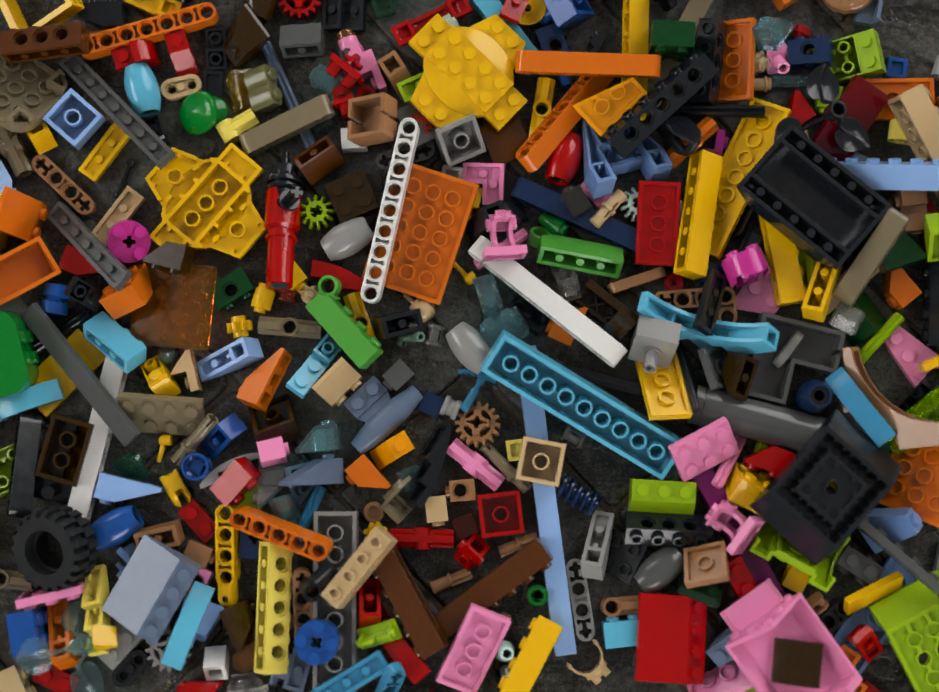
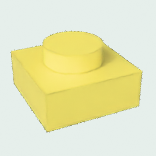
(513, 449)

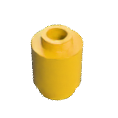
(262, 299)

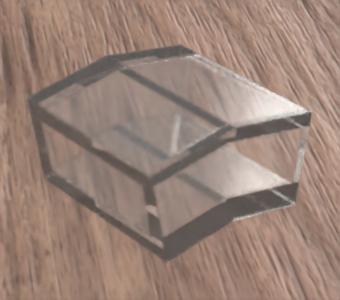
(847, 318)

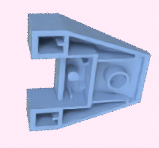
(603, 164)

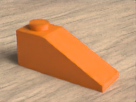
(263, 382)
(59, 636)

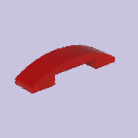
(408, 29)
(403, 652)

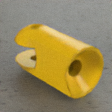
(174, 487)

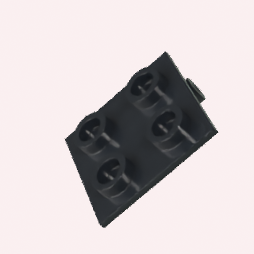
(623, 558)

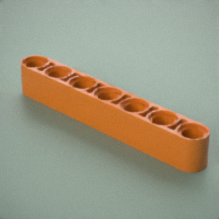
(157, 24)
(588, 64)
(558, 122)

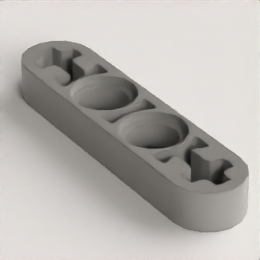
(576, 600)

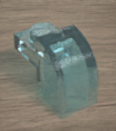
(488, 296)

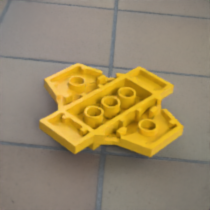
(467, 71)
(208, 202)

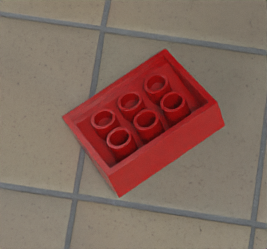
(670, 639)

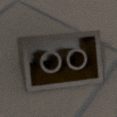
(64, 449)

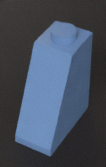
(896, 522)

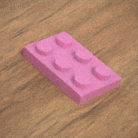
(704, 449)

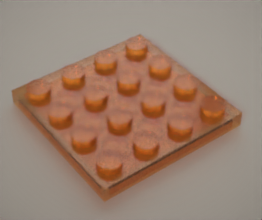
(177, 310)

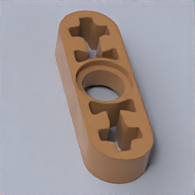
(636, 280)

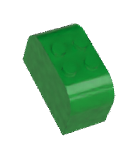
(17, 355)

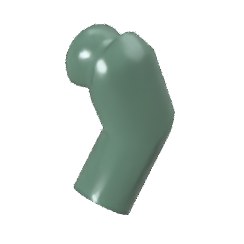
(415, 336)

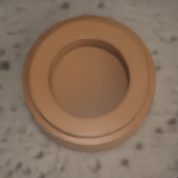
(373, 512)

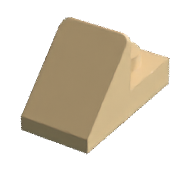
(188, 366)

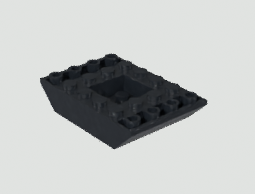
(797, 497)

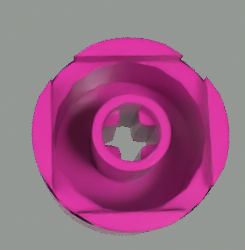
(137, 249)
(745, 266)

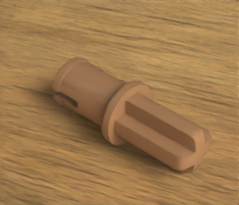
(515, 545)
(451, 580)

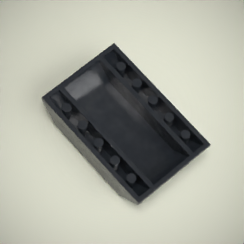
(812, 198)

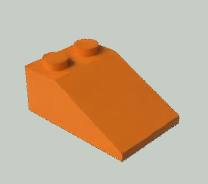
(21, 215)

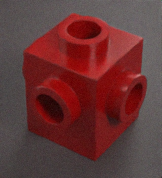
(471, 551)

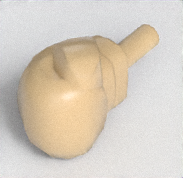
(426, 308)

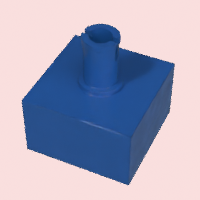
(567, 13)

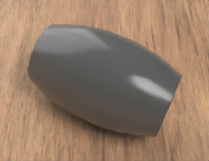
(659, 570)

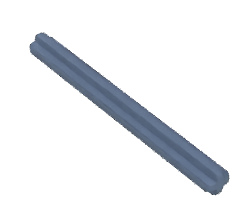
(285, 88)

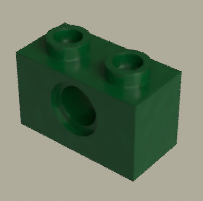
(244, 290)

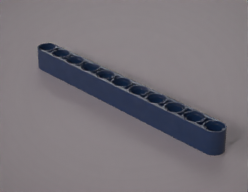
(611, 231)

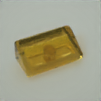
(238, 91)

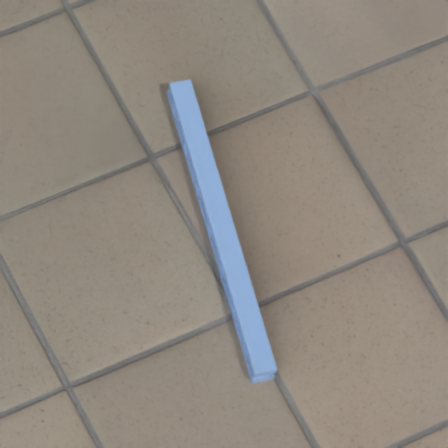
(550, 535)

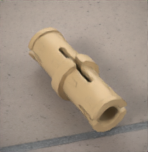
(608, 208)

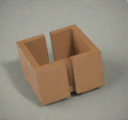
(376, 115)

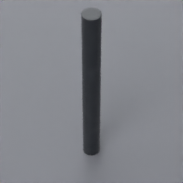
(687, 378)

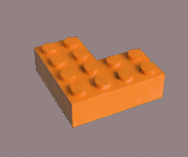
(25, 269)

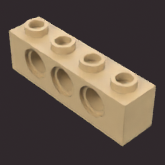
(359, 567)

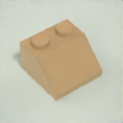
(337, 383)

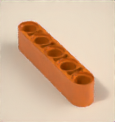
(271, 534)

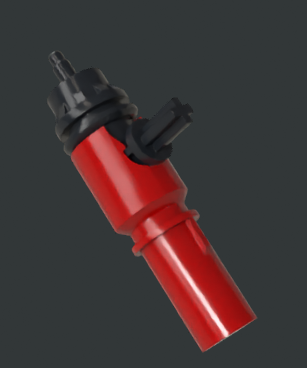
(282, 222)

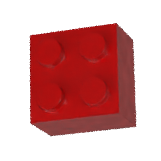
(500, 514)

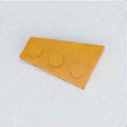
(609, 105)

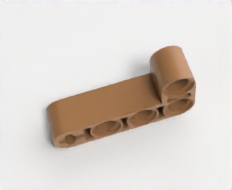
(692, 296)

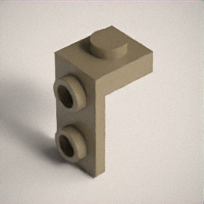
(394, 505)

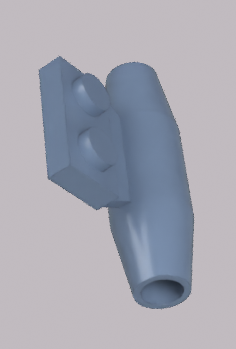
(379, 412)

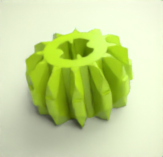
(315, 206)

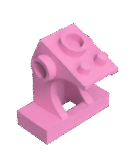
(502, 222)
(740, 538)

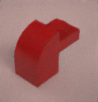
(137, 51)

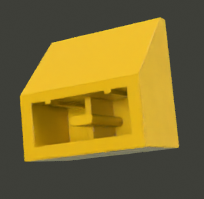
(745, 485)

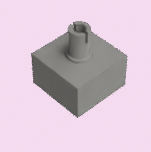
(654, 342)

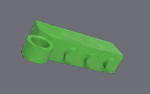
(576, 253)
(342, 326)

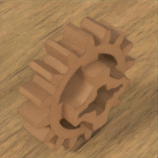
(487, 425)

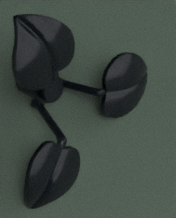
(824, 86)

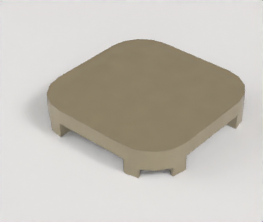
(28, 93)

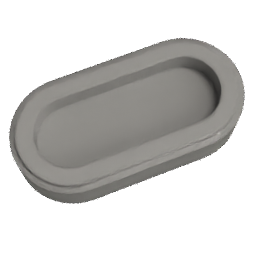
(787, 349)

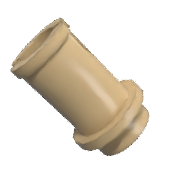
(762, 84)

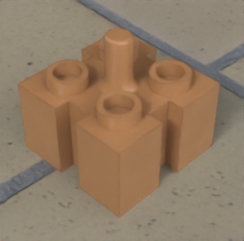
(914, 206)

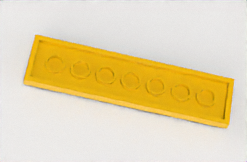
(745, 149)

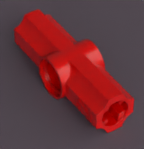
(423, 537)

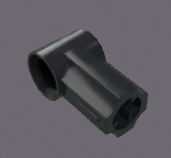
(319, 579)

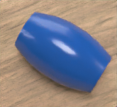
(117, 526)

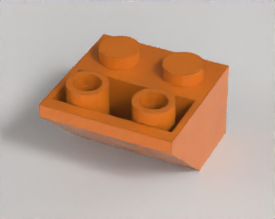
(131, 297)

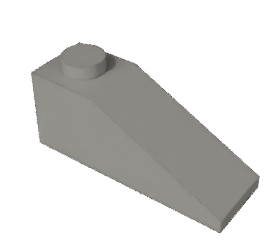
(597, 545)

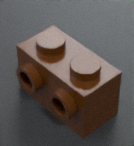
(319, 160)

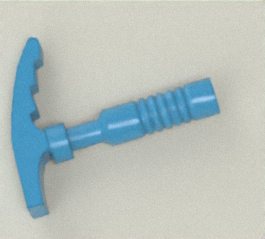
(481, 378)

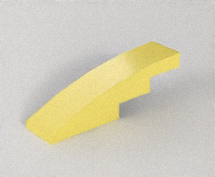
(93, 599)

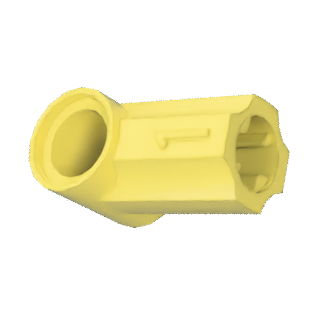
(231, 128)

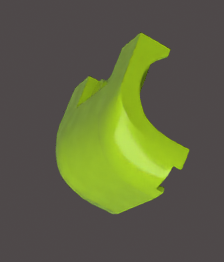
(771, 543)

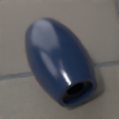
(814, 396)

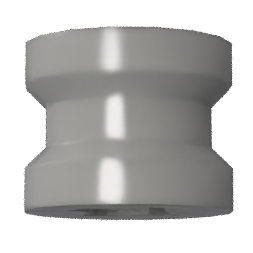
(450, 407)

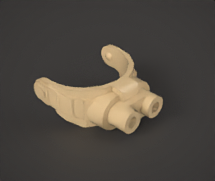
(598, 671)

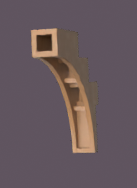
(910, 429)

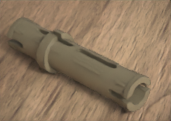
(190, 444)
(505, 467)

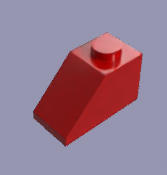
(181, 52)

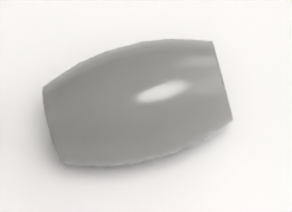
(347, 238)
(467, 346)

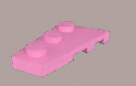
(724, 679)

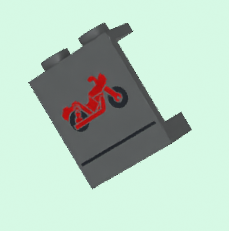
(427, 130)

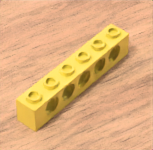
(266, 617)

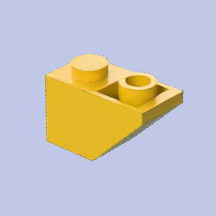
(159, 377)

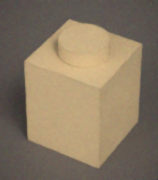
(436, 510)

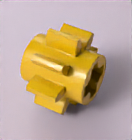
(239, 326)

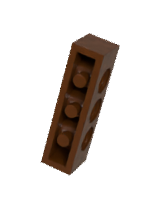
(44, 42)

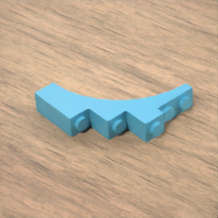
(732, 336)

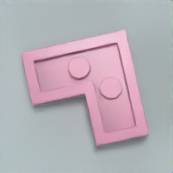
(490, 175)

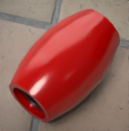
(565, 160)

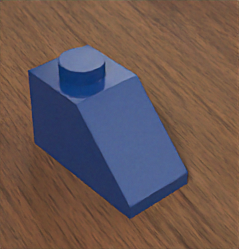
(223, 435)

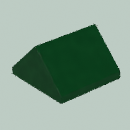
(871, 323)

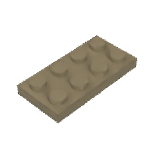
(163, 412)

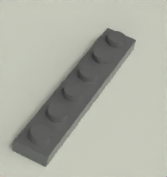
(89, 246)

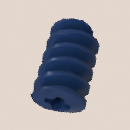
(578, 495)

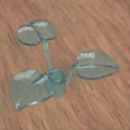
(35, 659)

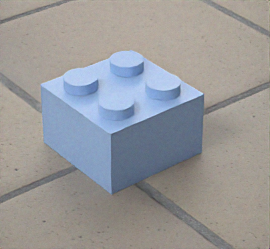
(74, 119)

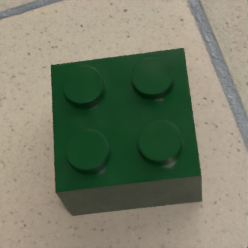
(671, 39)

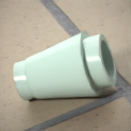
(504, 646)

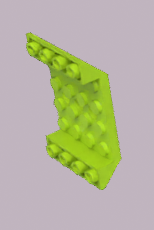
(912, 628)

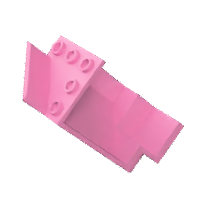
(768, 615)

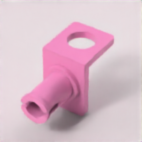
(778, 60)

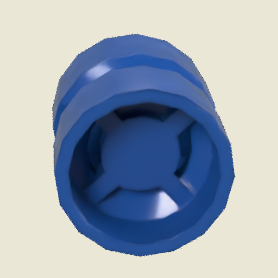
(55, 299)
(196, 466)

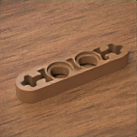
(64, 185)
(300, 608)

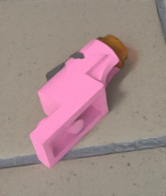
(349, 44)

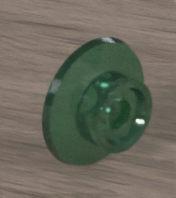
(131, 466)

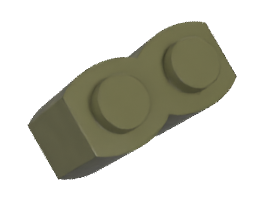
(263, 88)

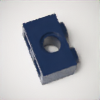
(551, 35)
(799, 45)

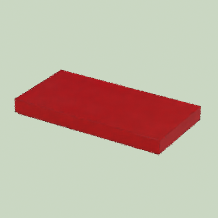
(657, 223)

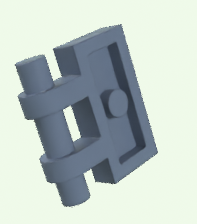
(296, 675)

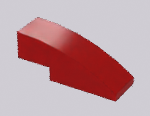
(349, 280)

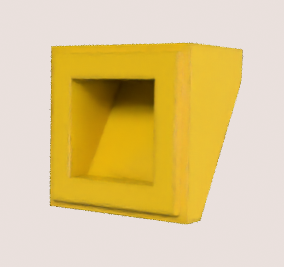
(104, 637)

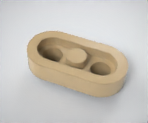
(181, 85)

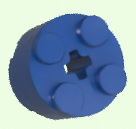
(313, 653)

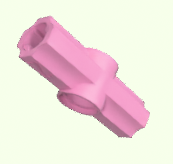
(475, 464)

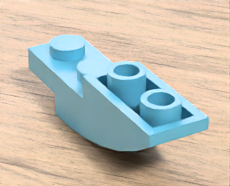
(315, 366)

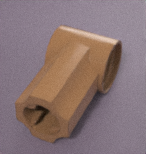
(623, 605)

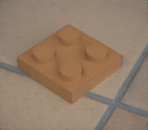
(706, 564)

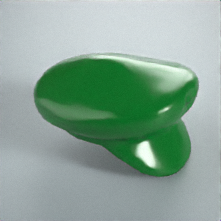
(201, 112)

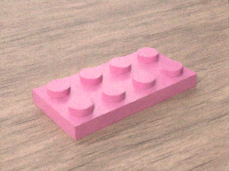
(473, 649)

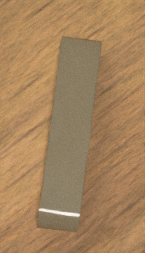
(286, 125)
(871, 256)

